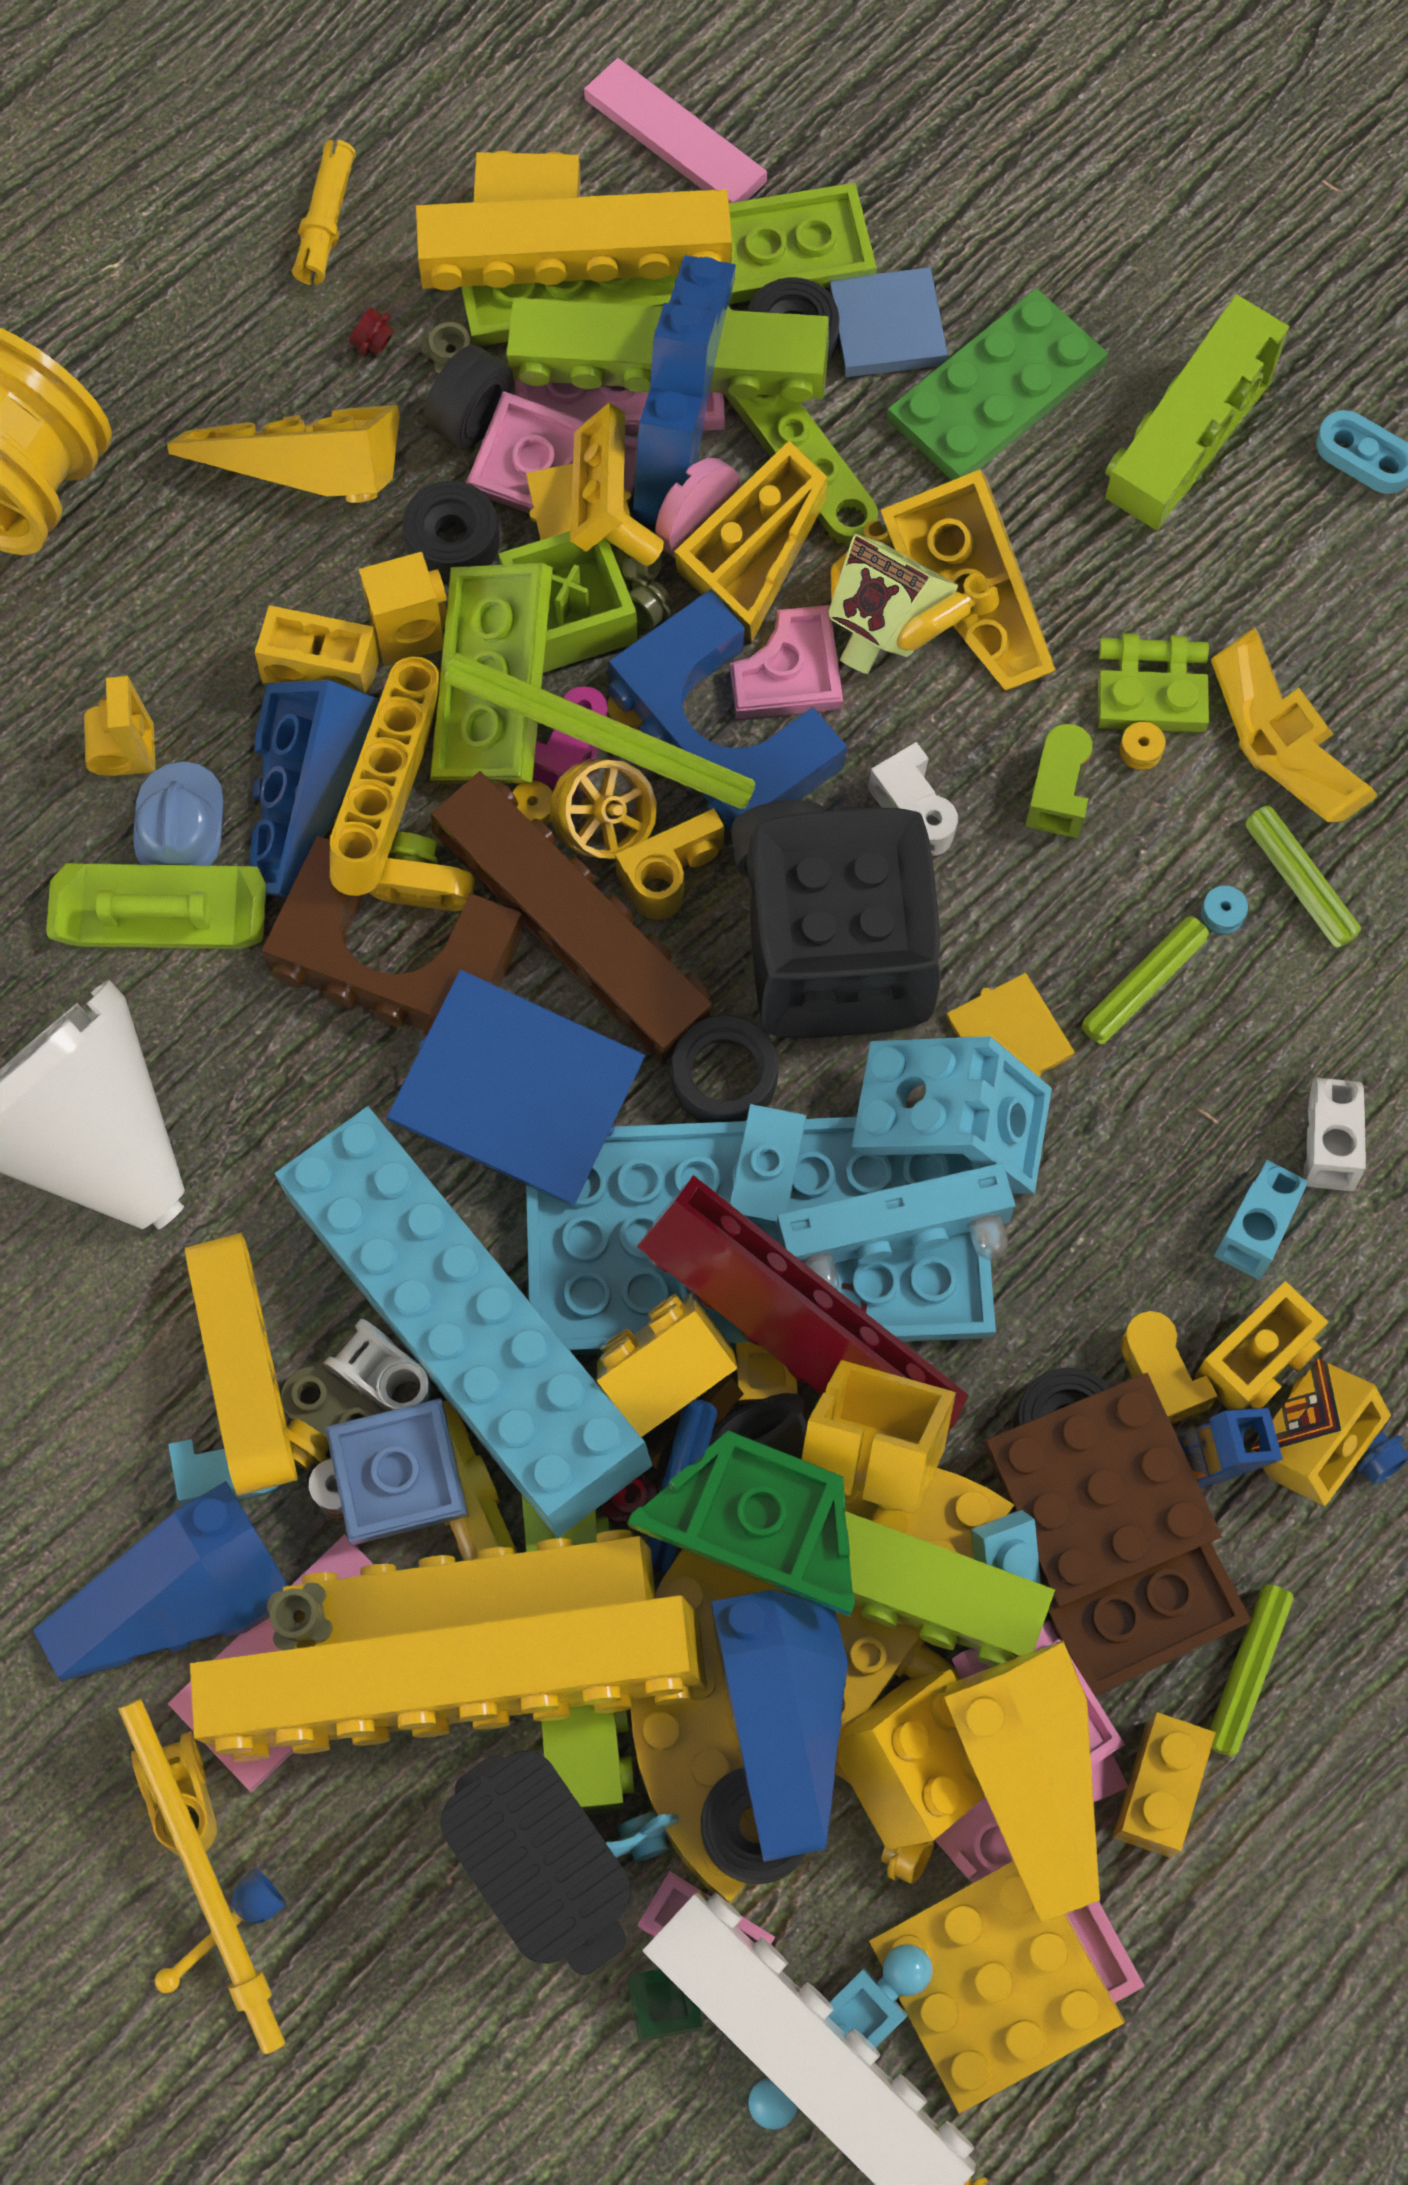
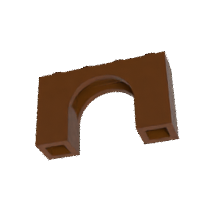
(311, 950)

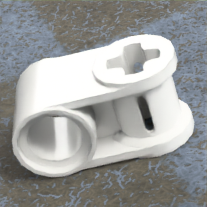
(376, 1367)

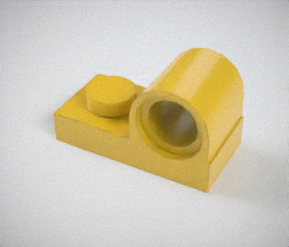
(119, 732)
(663, 858)

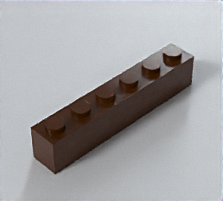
(570, 915)

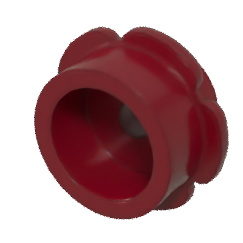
(372, 333)
(619, 1510)

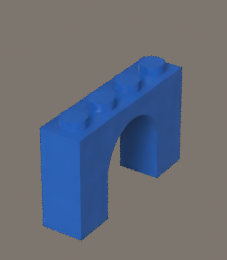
(680, 653)

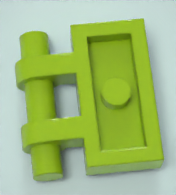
(1165, 699)

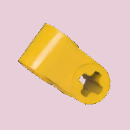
(191, 1779)

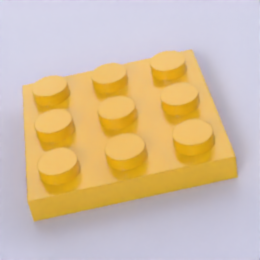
(1001, 1987)

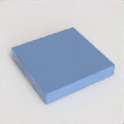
(889, 322)
(396, 1472)

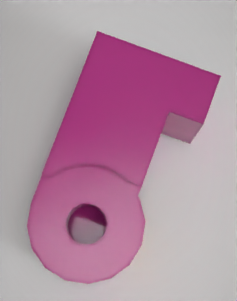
(563, 750)

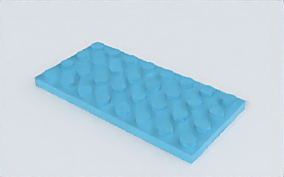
(596, 1281)

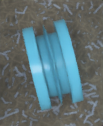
(1223, 921)

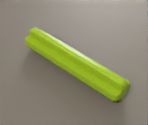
(1303, 876)
(1144, 980)
(1250, 1669)

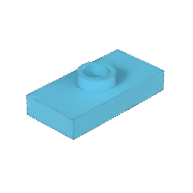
(767, 1163)

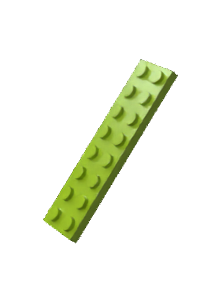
(774, 237)

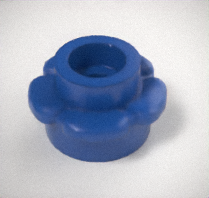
(1382, 1458)

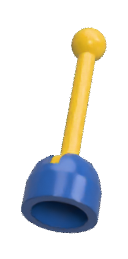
(253, 1901)

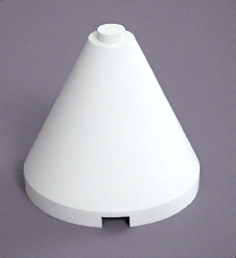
(87, 1117)

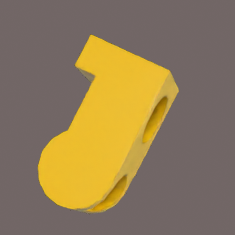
(1151, 1348)

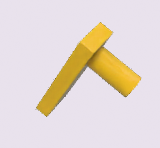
(600, 490)

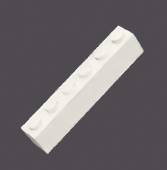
(804, 2051)

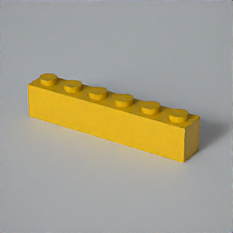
(570, 238)
(484, 1589)

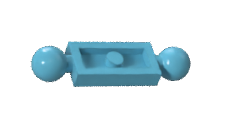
(860, 2005)

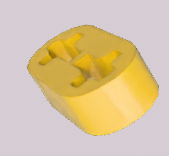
(424, 885)

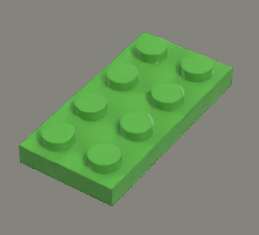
(997, 386)

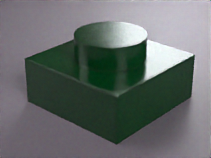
(661, 2006)

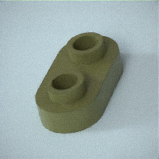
(336, 1403)

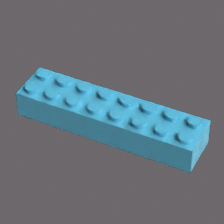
(465, 1322)

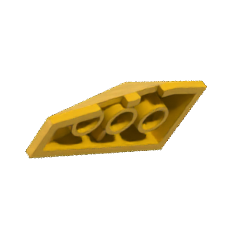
(331, 457)
(960, 534)
(1033, 1761)

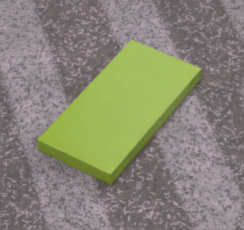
(502, 622)

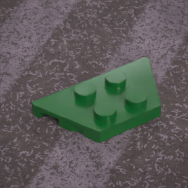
(759, 1518)

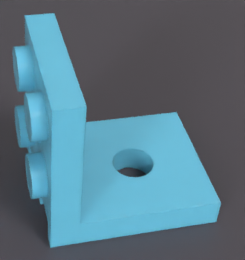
(973, 1105)

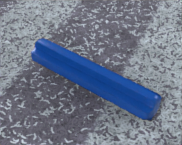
(689, 1445)

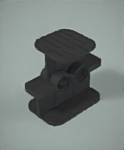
(538, 1861)

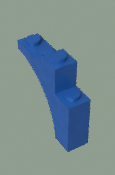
(680, 381)

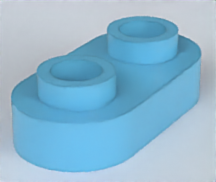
(1367, 451)

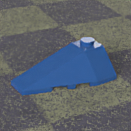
(309, 753)
(179, 1584)
(786, 1701)

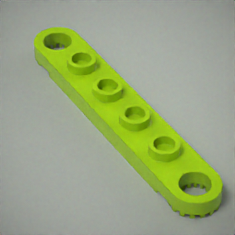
(778, 421)

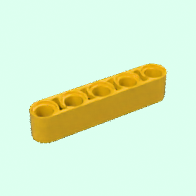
(383, 776)
(240, 1365)

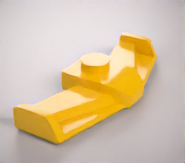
(1285, 733)

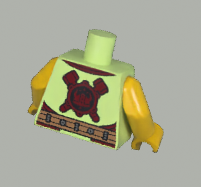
(896, 600)

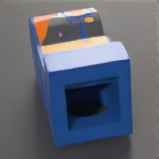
(1218, 1449)

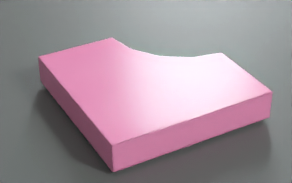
(792, 670)

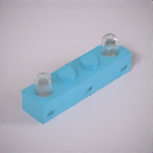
(901, 1217)

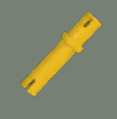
(320, 226)

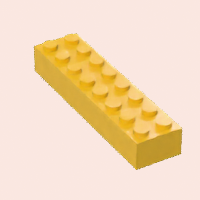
(449, 1678)

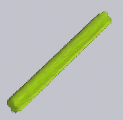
(599, 731)

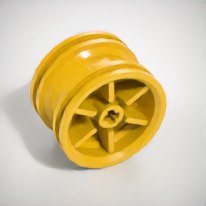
(46, 436)

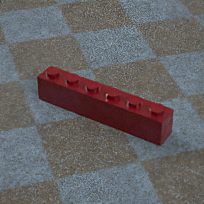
(775, 1294)

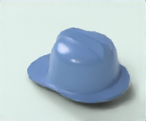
(179, 816)

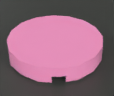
(693, 503)

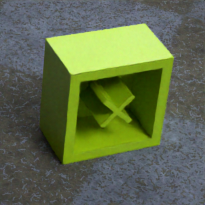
(587, 599)

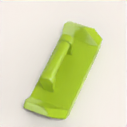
(157, 906)

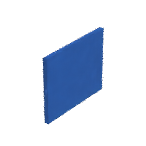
(516, 1087)

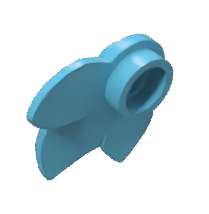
(643, 1836)

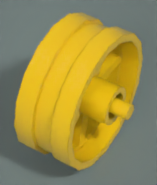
(603, 808)

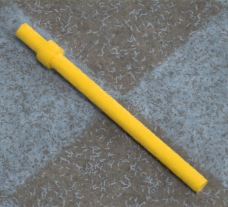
(248, 1986)

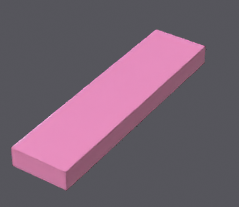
(673, 132)

